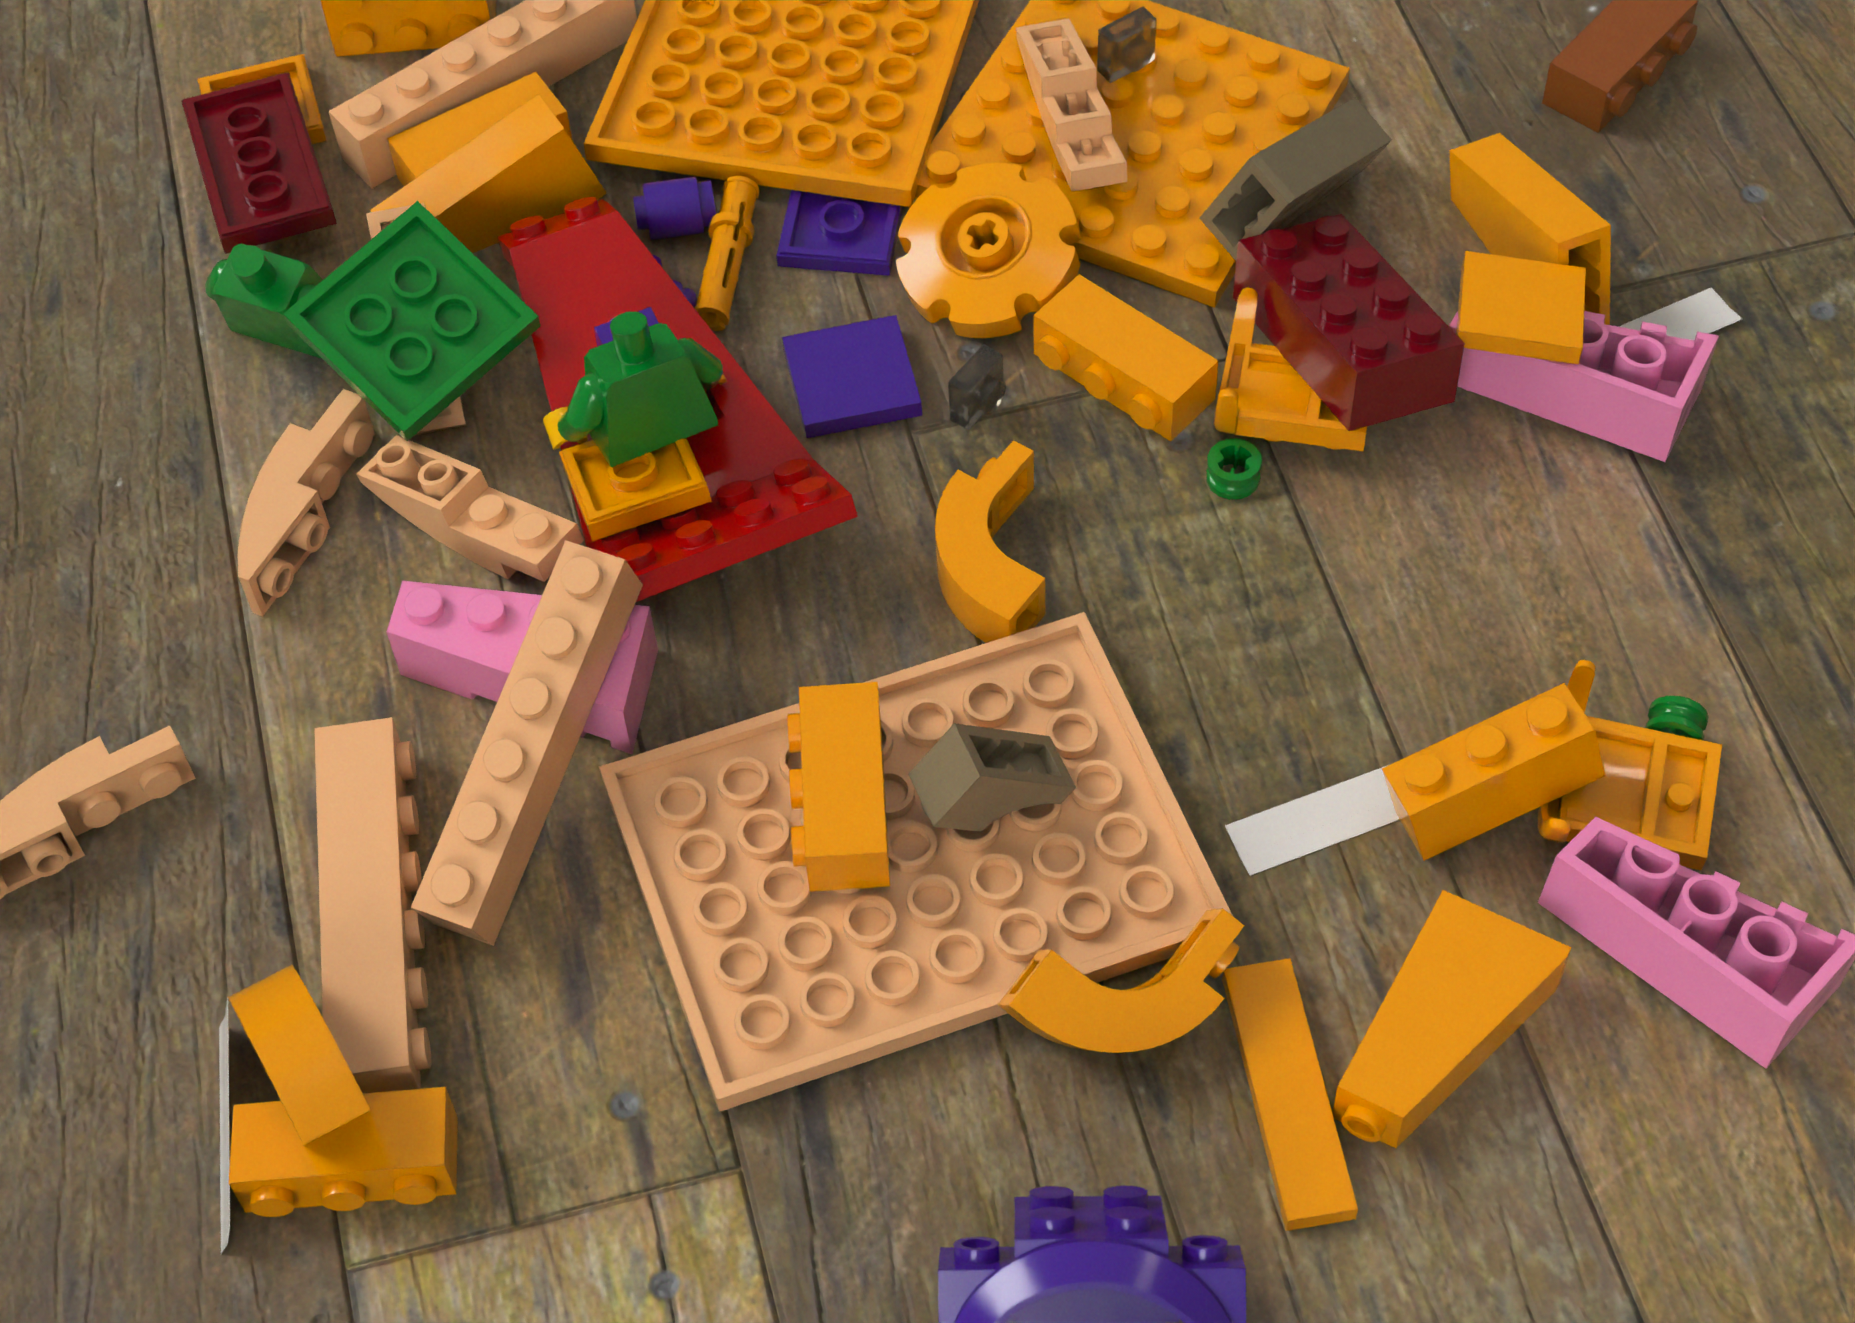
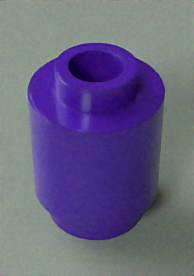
(675, 207)

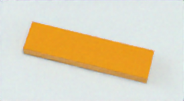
(1289, 1095)

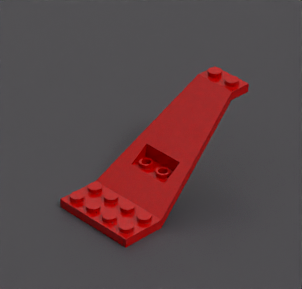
(759, 476)

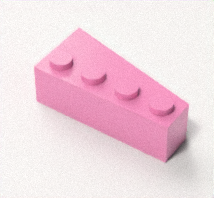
(1625, 389)
(472, 635)
(1697, 939)

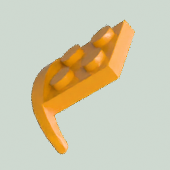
(1268, 397)
(1652, 786)

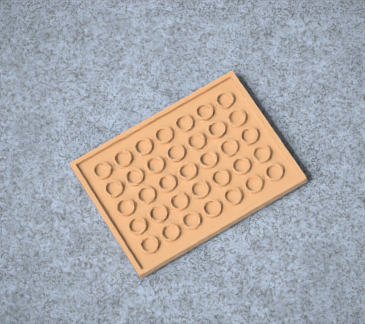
(825, 980)

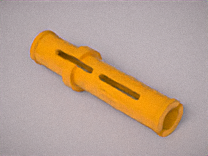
(730, 235)

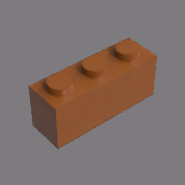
(1617, 58)

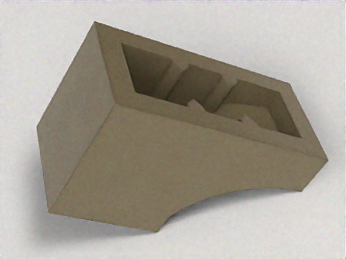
(986, 774)

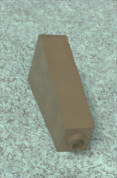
(1295, 174)

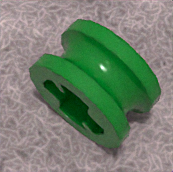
(1234, 452)
(1678, 716)

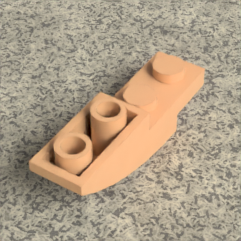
(285, 507)
(466, 514)
(80, 794)

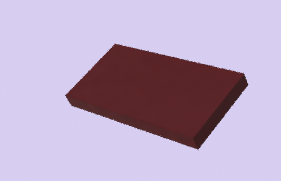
(258, 162)

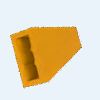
(502, 176)
(1530, 214)
(1446, 1012)

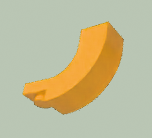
(976, 578)
(1083, 1015)
(299, 1054)

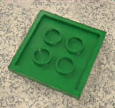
(412, 320)

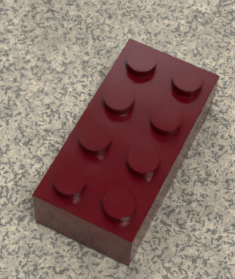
(1349, 322)

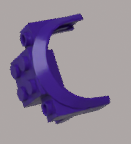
(1091, 1265)

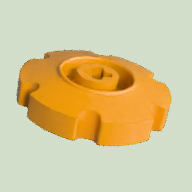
(988, 249)

